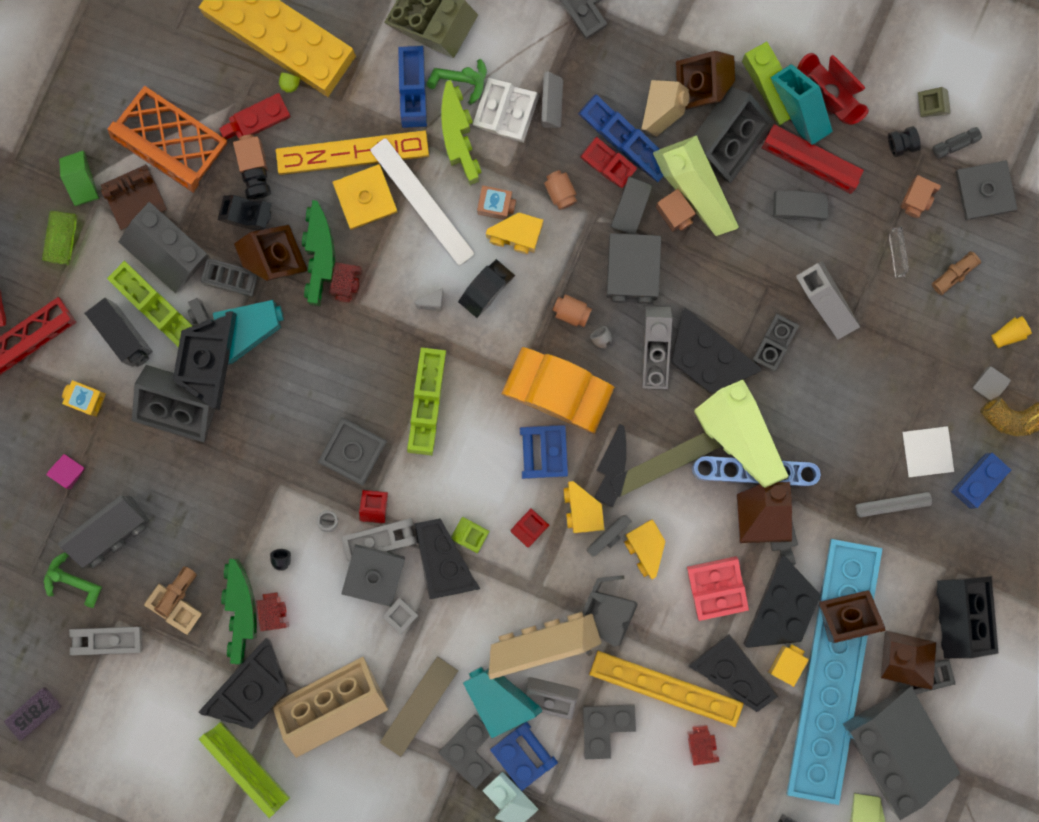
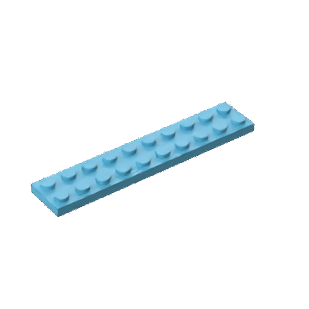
(831, 681)

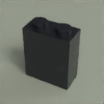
(119, 333)

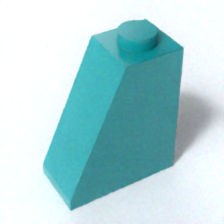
(803, 103)
(252, 326)
(499, 702)

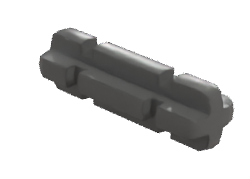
(957, 142)

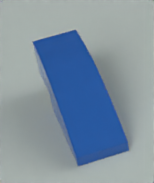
(412, 86)

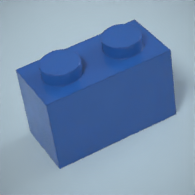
(981, 480)

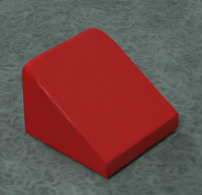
(373, 506)
(529, 528)

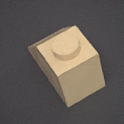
(664, 106)

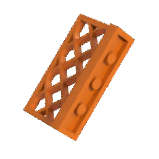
(155, 156)

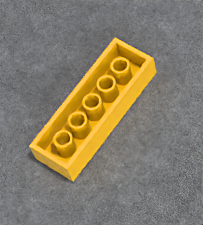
(285, 39)

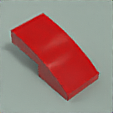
(607, 162)

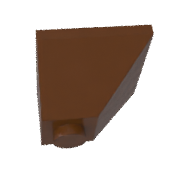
(706, 77)
(271, 253)
(765, 514)
(908, 660)

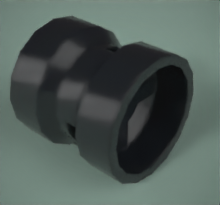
(904, 141)
(256, 183)

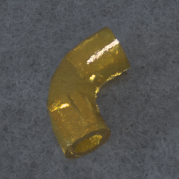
(1010, 421)

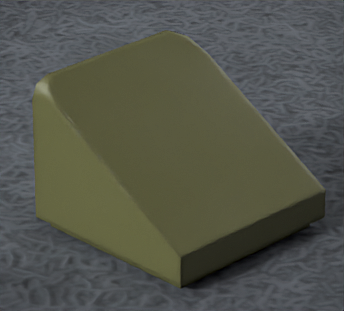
(934, 102)

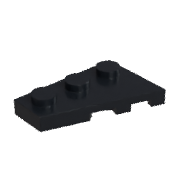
(441, 561)
(733, 671)

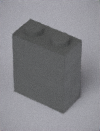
(633, 268)

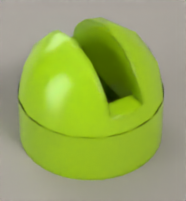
(288, 82)

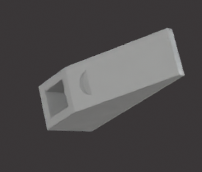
(828, 300)
(656, 347)

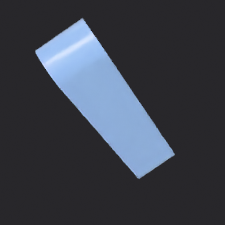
(742, 476)

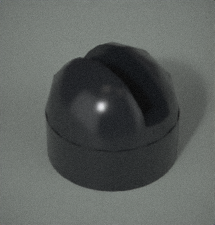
(280, 559)

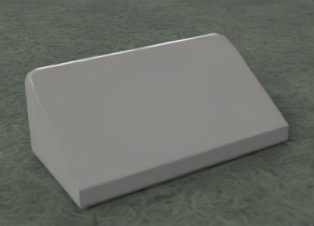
(552, 100)
(553, 697)

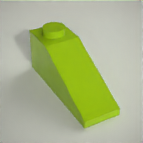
(762, 65)

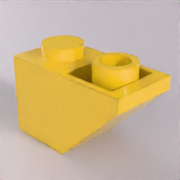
(517, 231)
(585, 510)
(648, 546)

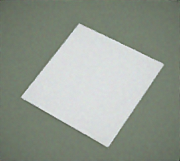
(928, 451)

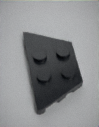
(708, 356)
(204, 358)
(783, 608)
(249, 690)

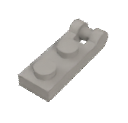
(381, 537)
(106, 640)

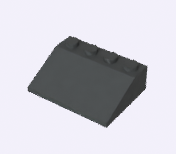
(902, 751)

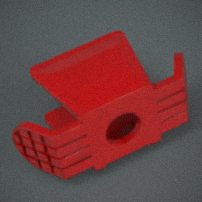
(845, 106)

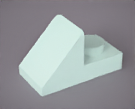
(510, 800)

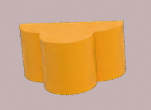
(558, 389)

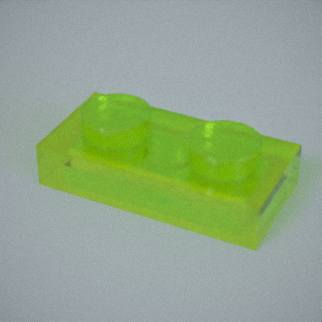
(59, 237)

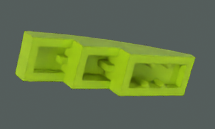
(149, 302)
(426, 401)

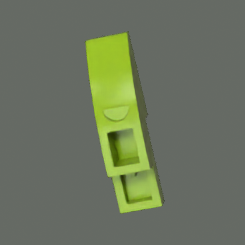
(454, 125)

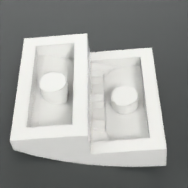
(506, 110)

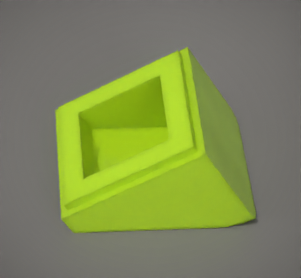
(469, 535)

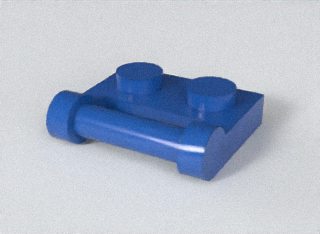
(552, 451)
(516, 760)

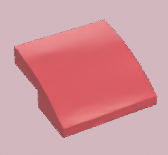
(717, 588)

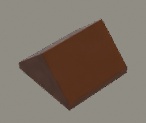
(851, 617)

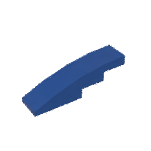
(622, 136)

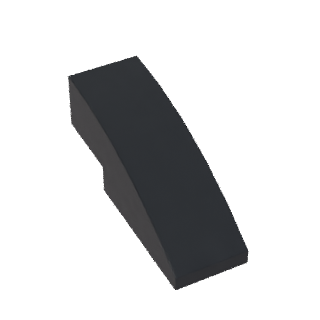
(612, 465)

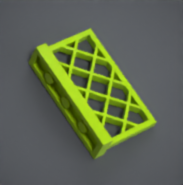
(244, 769)

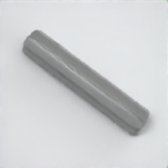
(893, 504)

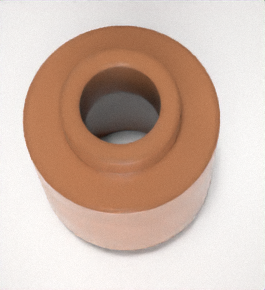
(560, 189)
(572, 310)

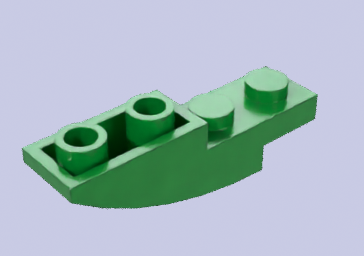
(320, 243)
(239, 598)

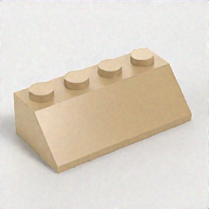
(543, 645)
(329, 707)

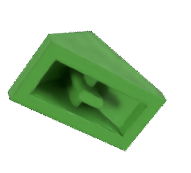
(78, 178)

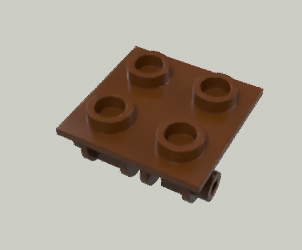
(130, 194)

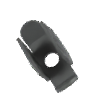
(610, 613)

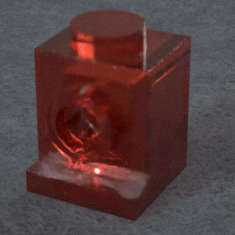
(345, 282)
(271, 612)
(702, 745)

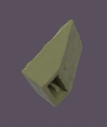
(434, 23)

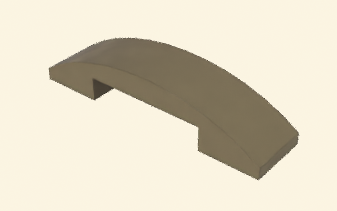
(419, 706)

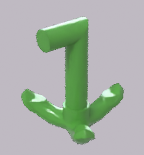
(467, 75)
(56, 574)

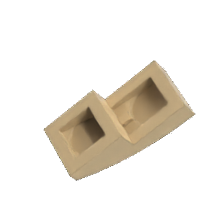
(183, 615)

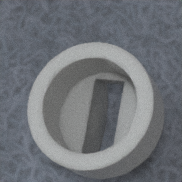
(601, 337)
(327, 516)

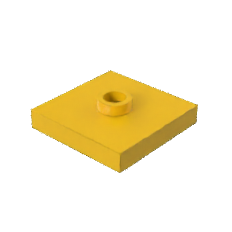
(365, 197)

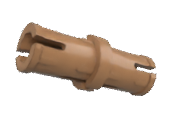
(956, 273)
(175, 592)

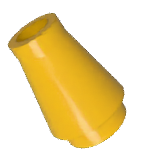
(1012, 332)

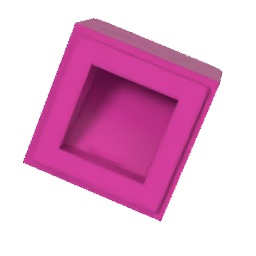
(65, 471)

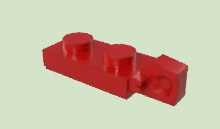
(256, 118)

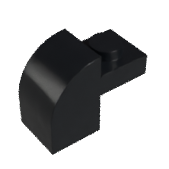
(244, 212)
(485, 288)

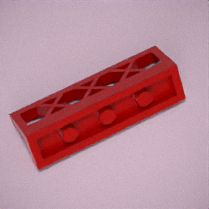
(812, 159)
(36, 340)

